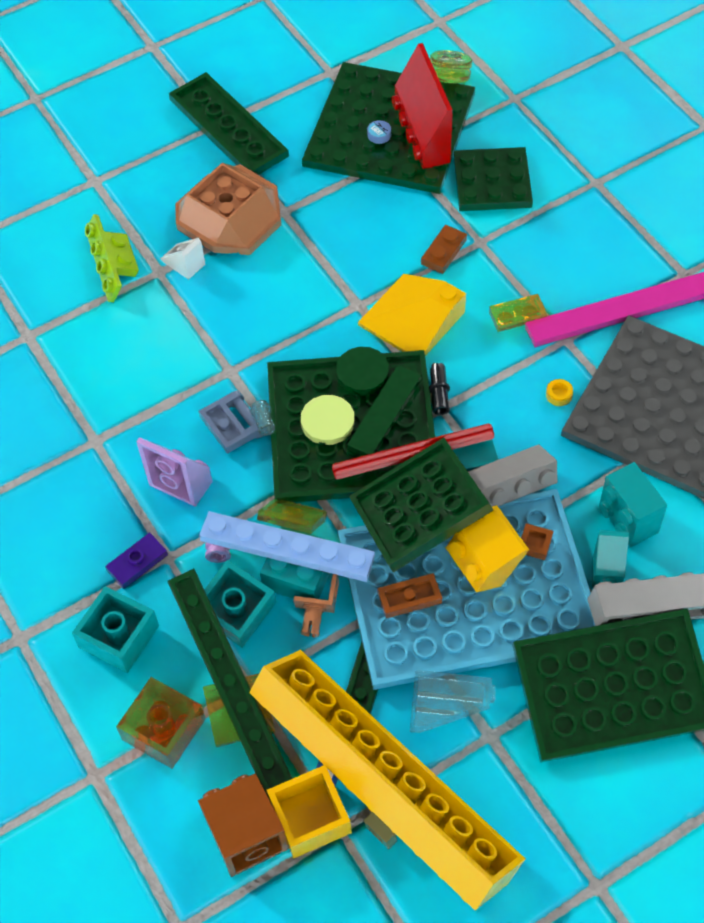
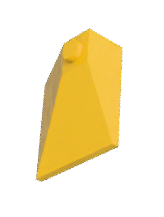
(415, 313)

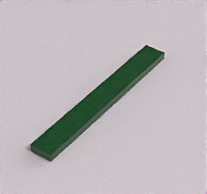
(229, 680)

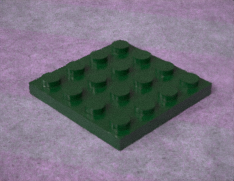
(420, 504)

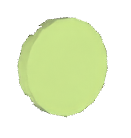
(327, 419)

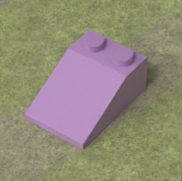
(174, 472)

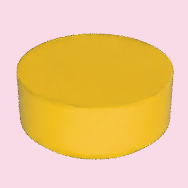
(559, 392)

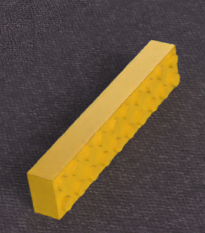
(388, 778)

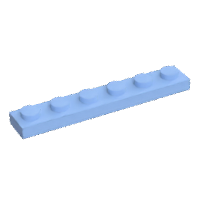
(287, 546)

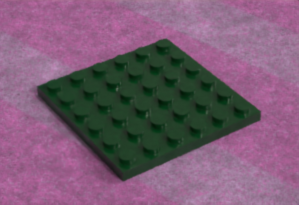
(341, 136)
(304, 467)

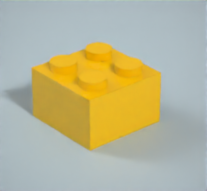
(310, 811)

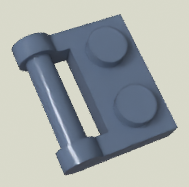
(225, 425)

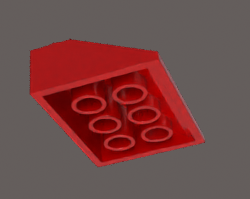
(424, 110)

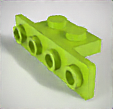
(112, 256)

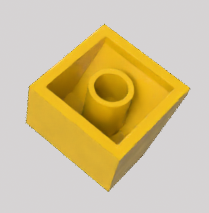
(487, 550)

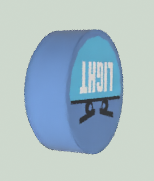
(379, 132)

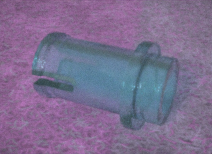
(261, 412)

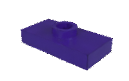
(136, 560)

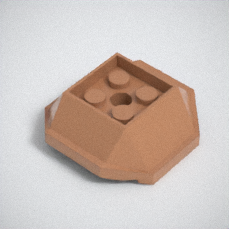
(230, 210)

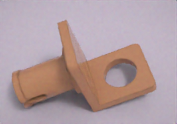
(315, 608)

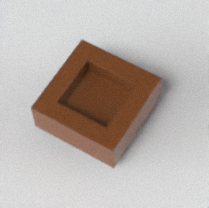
(537, 540)

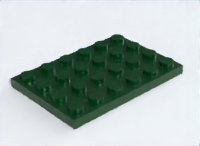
(612, 684)

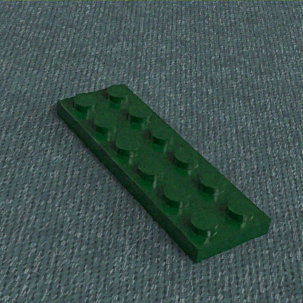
(228, 124)

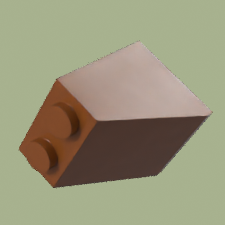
(243, 824)

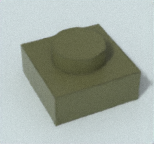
(380, 830)

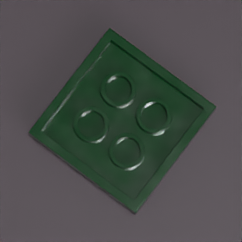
(492, 179)

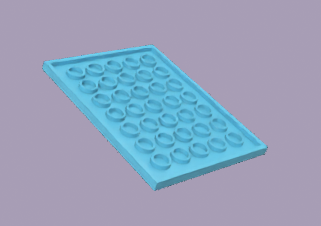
(469, 626)

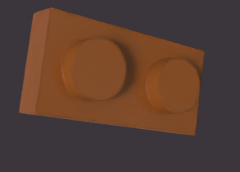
(444, 249)
(409, 595)

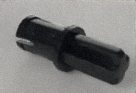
(439, 389)

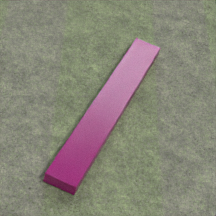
(616, 310)

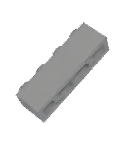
(516, 475)
(643, 598)

